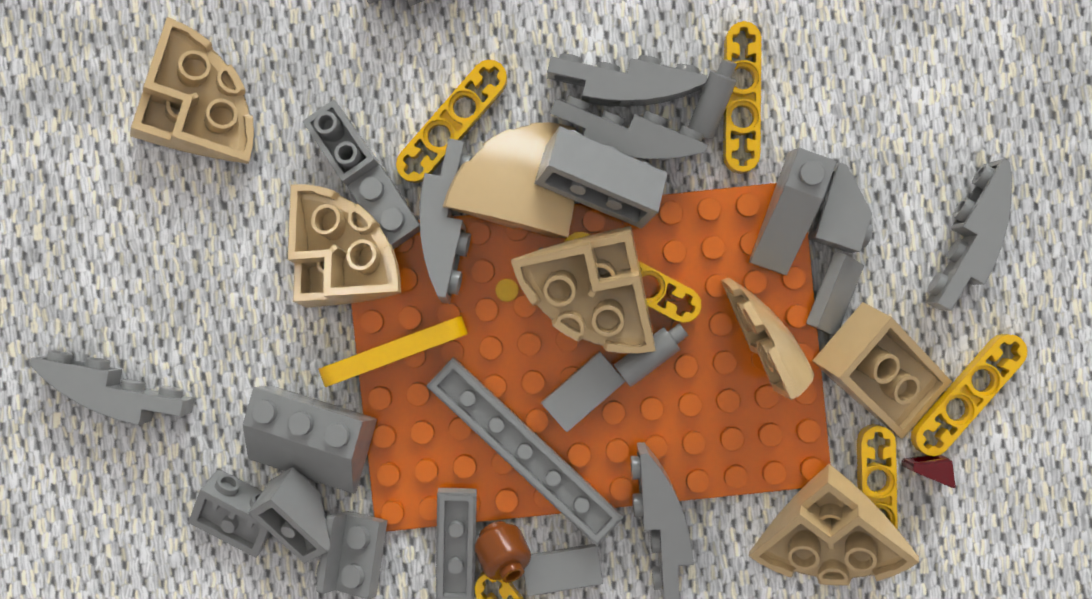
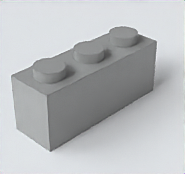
(601, 177)

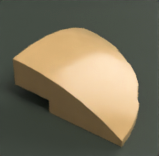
(193, 99)
(501, 185)
(337, 250)
(591, 290)
(771, 340)
(833, 535)

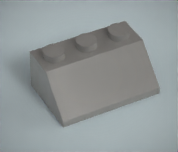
(307, 434)

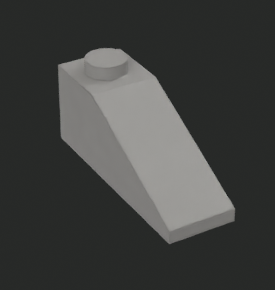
(792, 209)

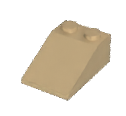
(882, 369)

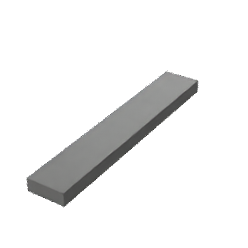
(525, 451)

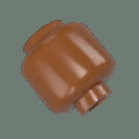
(502, 551)

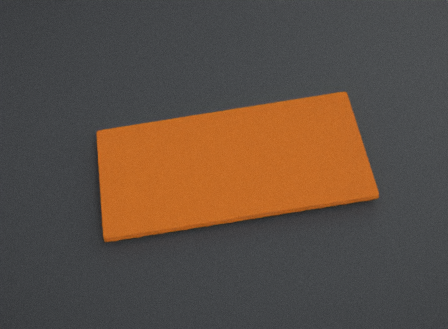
(699, 412)

